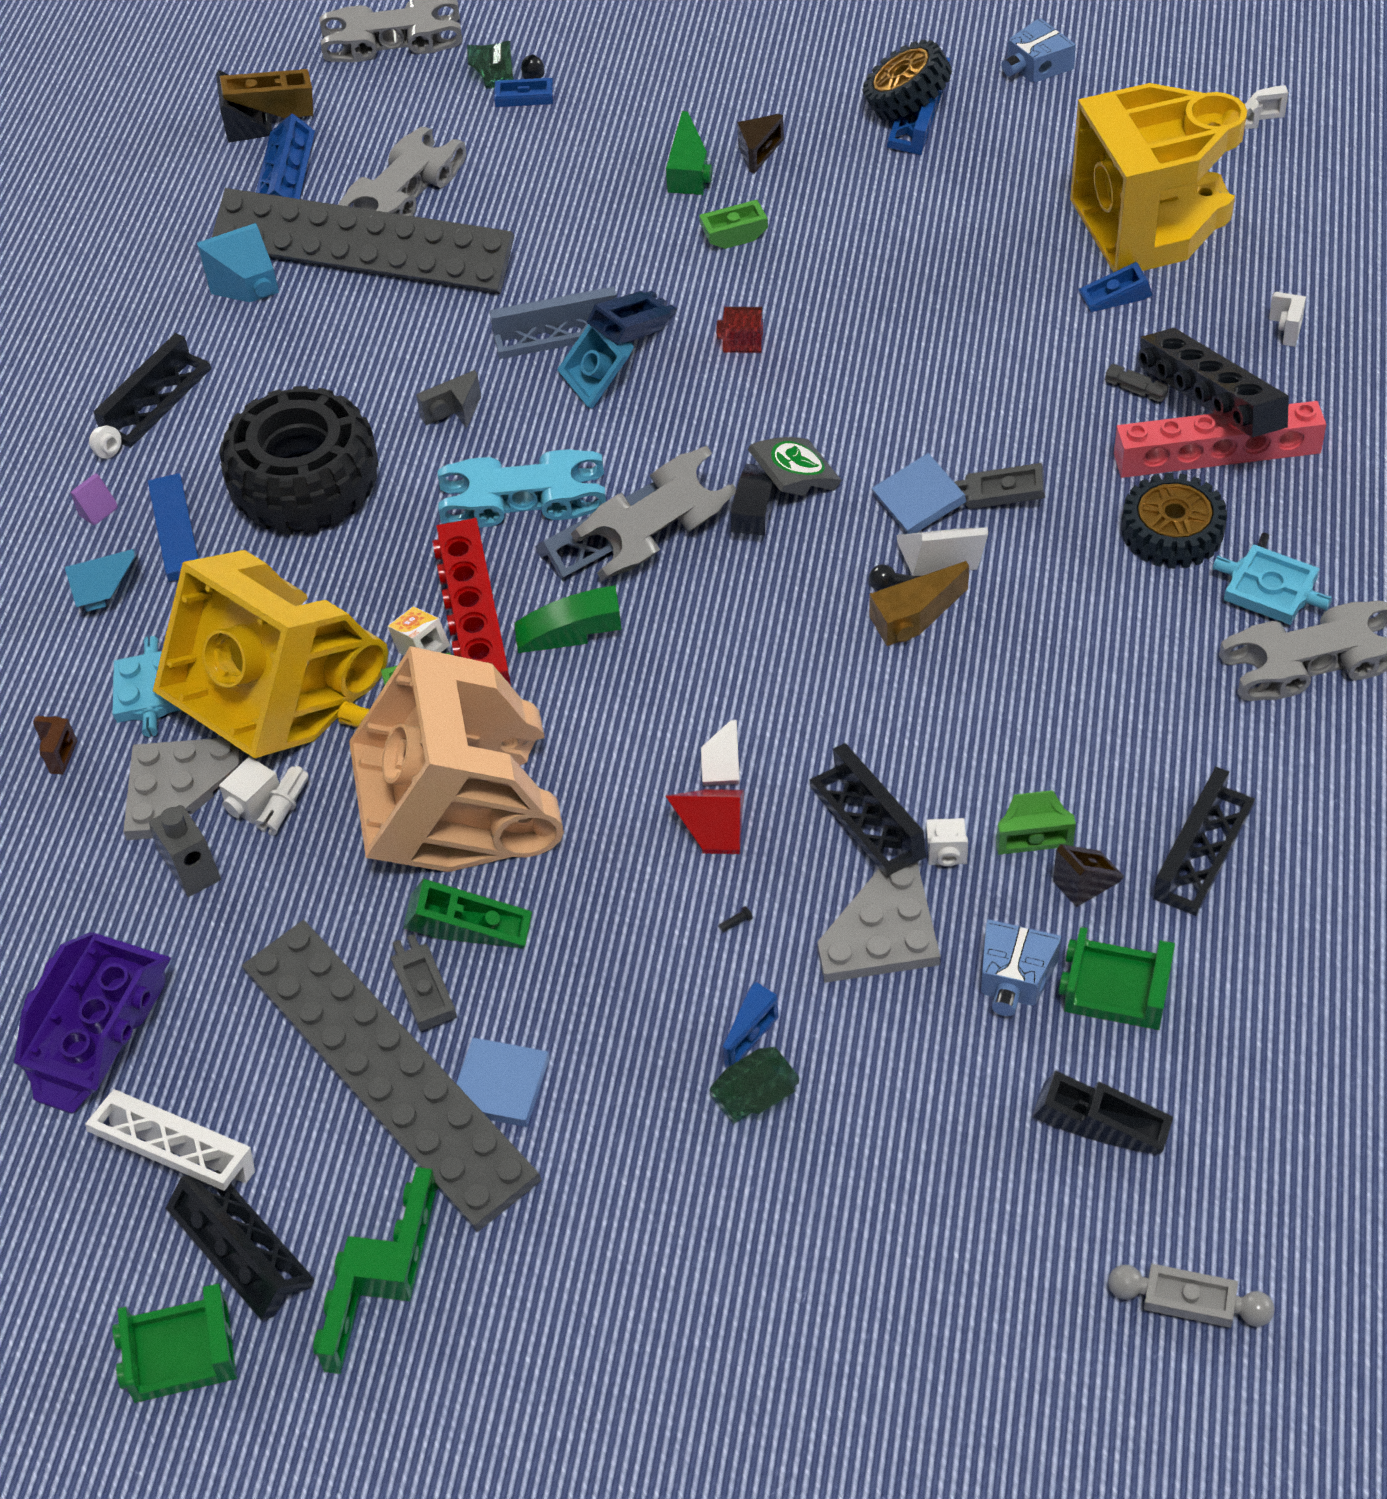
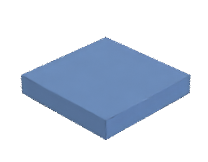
(919, 494)
(503, 1079)

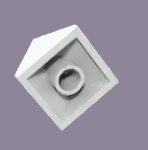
(940, 549)

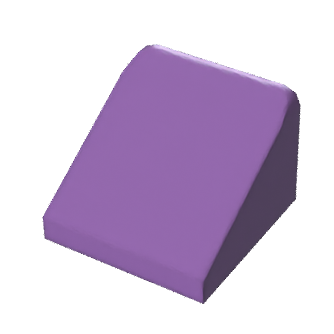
(93, 500)

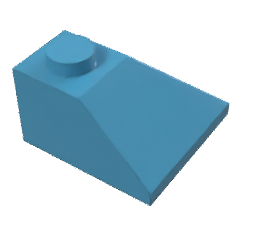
(238, 265)
(593, 364)
(98, 578)

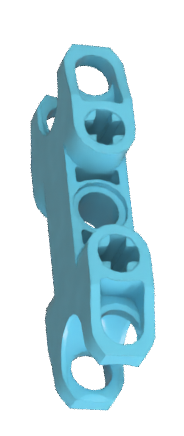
(551, 486)

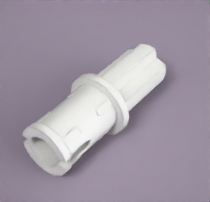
(282, 800)

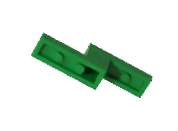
(375, 1270)

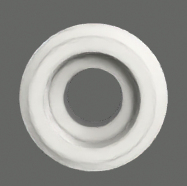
(99, 444)

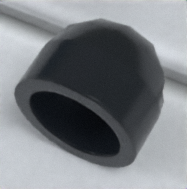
(532, 67)

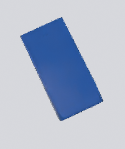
(1117, 289)
(753, 1020)

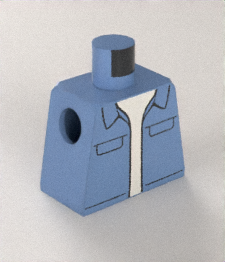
(1039, 52)
(1017, 965)

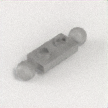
(1191, 1295)

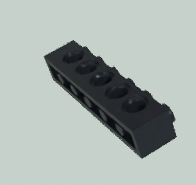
(1214, 382)

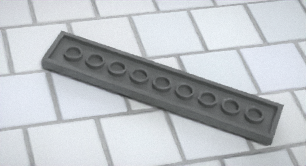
(371, 240)
(392, 1075)

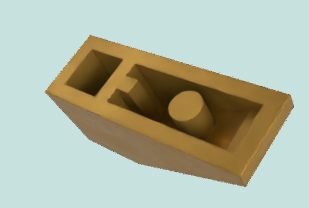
(271, 92)
(915, 604)

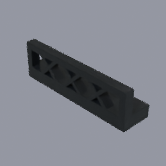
(144, 386)
(898, 826)
(1192, 834)
(230, 1246)

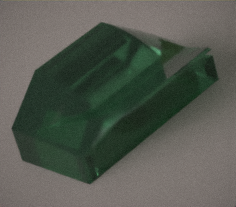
(492, 62)
(754, 1084)

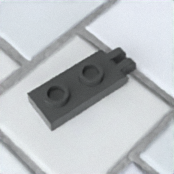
(1003, 486)
(422, 984)

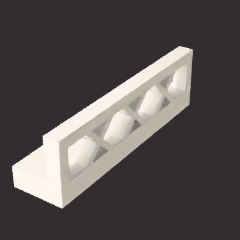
(174, 1134)

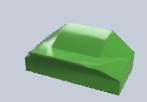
(734, 224)
(1034, 824)

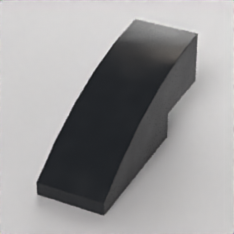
(752, 501)
(1102, 1114)

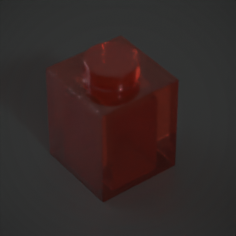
(741, 329)

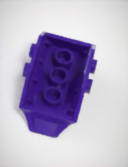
(84, 1014)

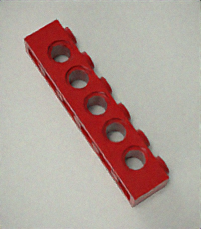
(469, 594)

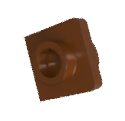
(56, 742)

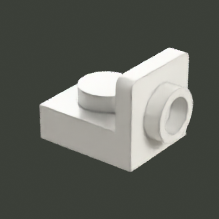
(1289, 311)
(947, 841)

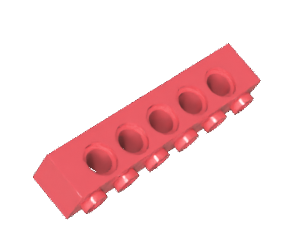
(1212, 442)

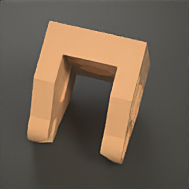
(445, 771)

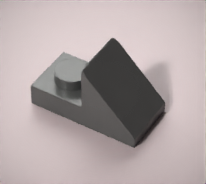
(455, 396)

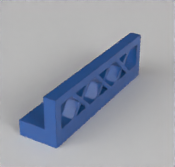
(916, 130)
(286, 158)

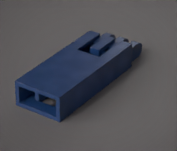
(631, 316)

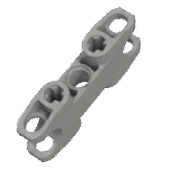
(368, 31)
(410, 171)
(633, 526)
(1292, 657)

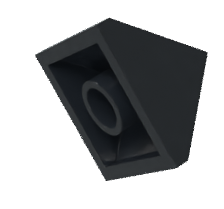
(242, 121)

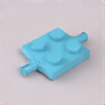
(1271, 584)
(134, 686)

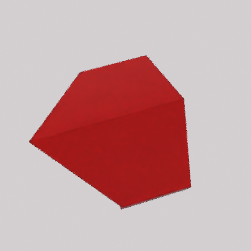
(712, 818)

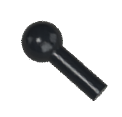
(884, 576)

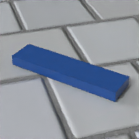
(172, 523)

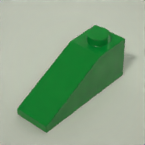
(687, 163)
(465, 916)

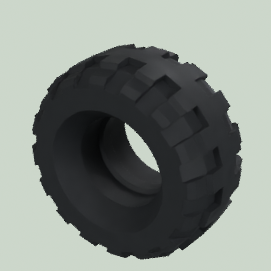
(306, 489)

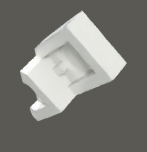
(1266, 105)
(721, 758)

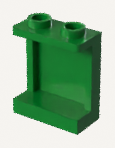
(1116, 981)
(175, 1347)

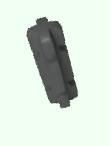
(1136, 383)

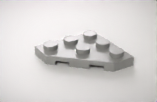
(173, 776)
(881, 930)

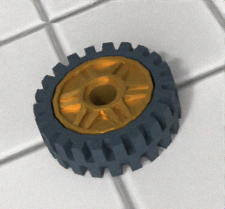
(907, 79)
(1173, 520)

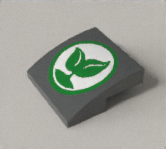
(794, 464)

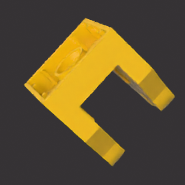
(1146, 173)
(257, 659)

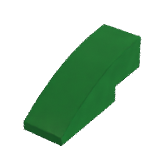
(569, 620)

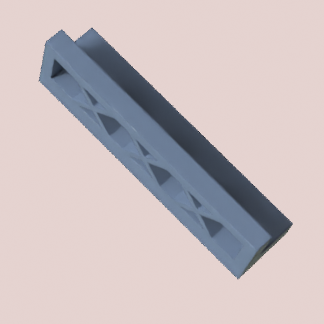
(544, 316)
(563, 538)

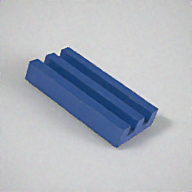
(523, 92)

